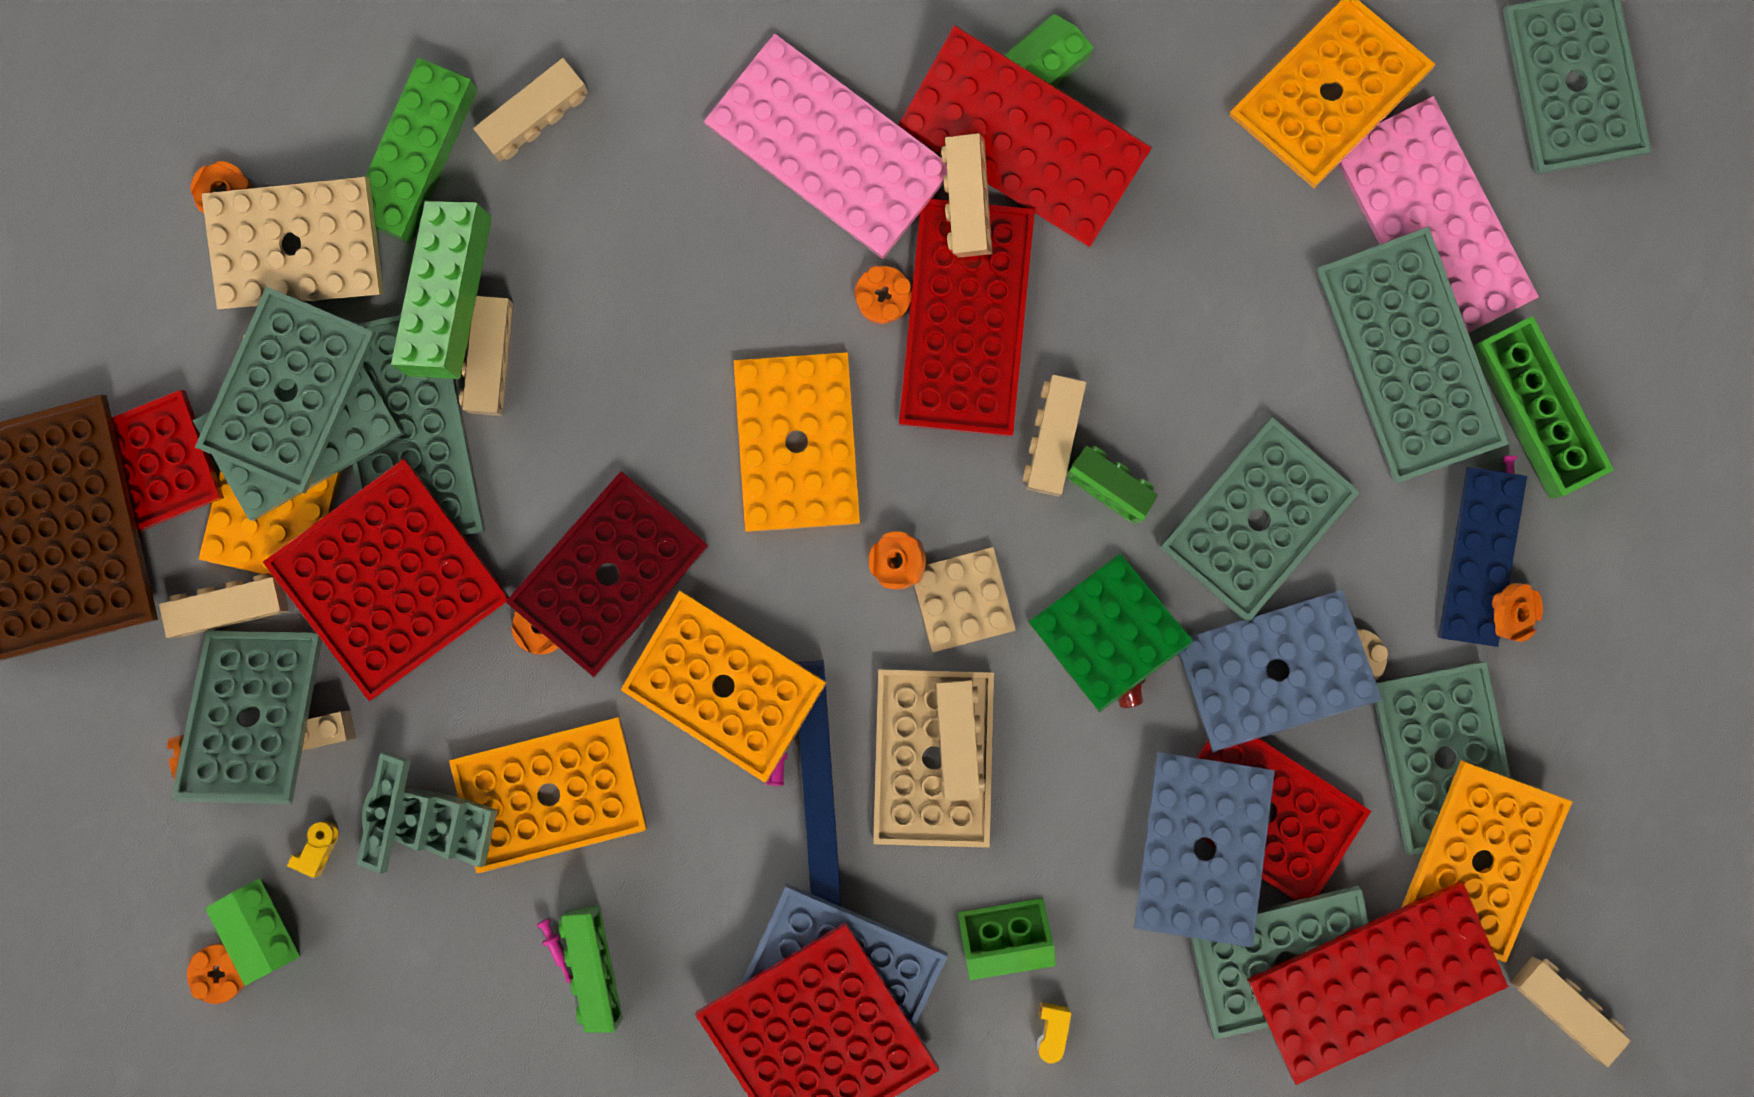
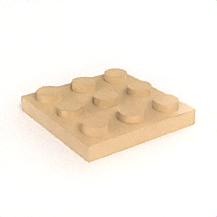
(963, 600)

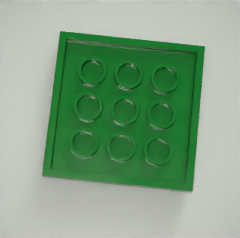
(1110, 632)

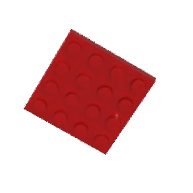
(161, 460)

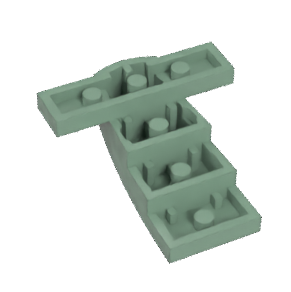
(420, 820)

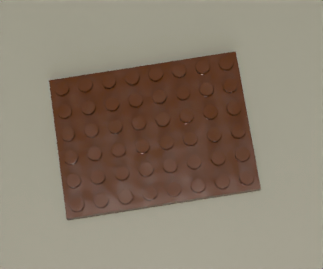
(67, 531)

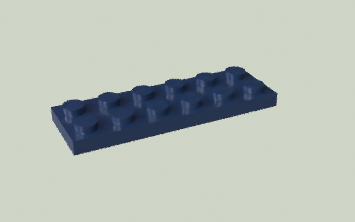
(1481, 554)

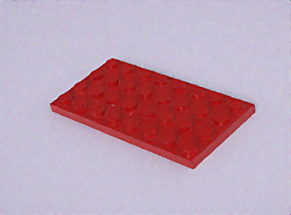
(1037, 138)
(966, 326)
(1378, 982)

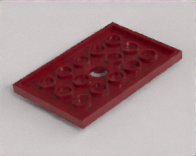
(597, 619)

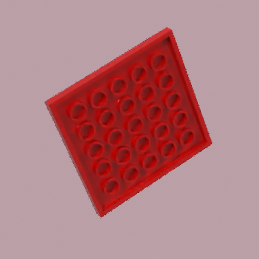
(386, 580)
(818, 1027)

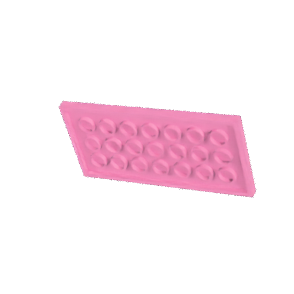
(828, 145)
(1417, 177)

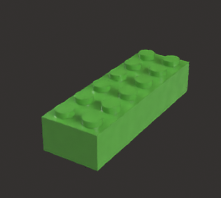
(417, 146)
(442, 290)
(1542, 408)

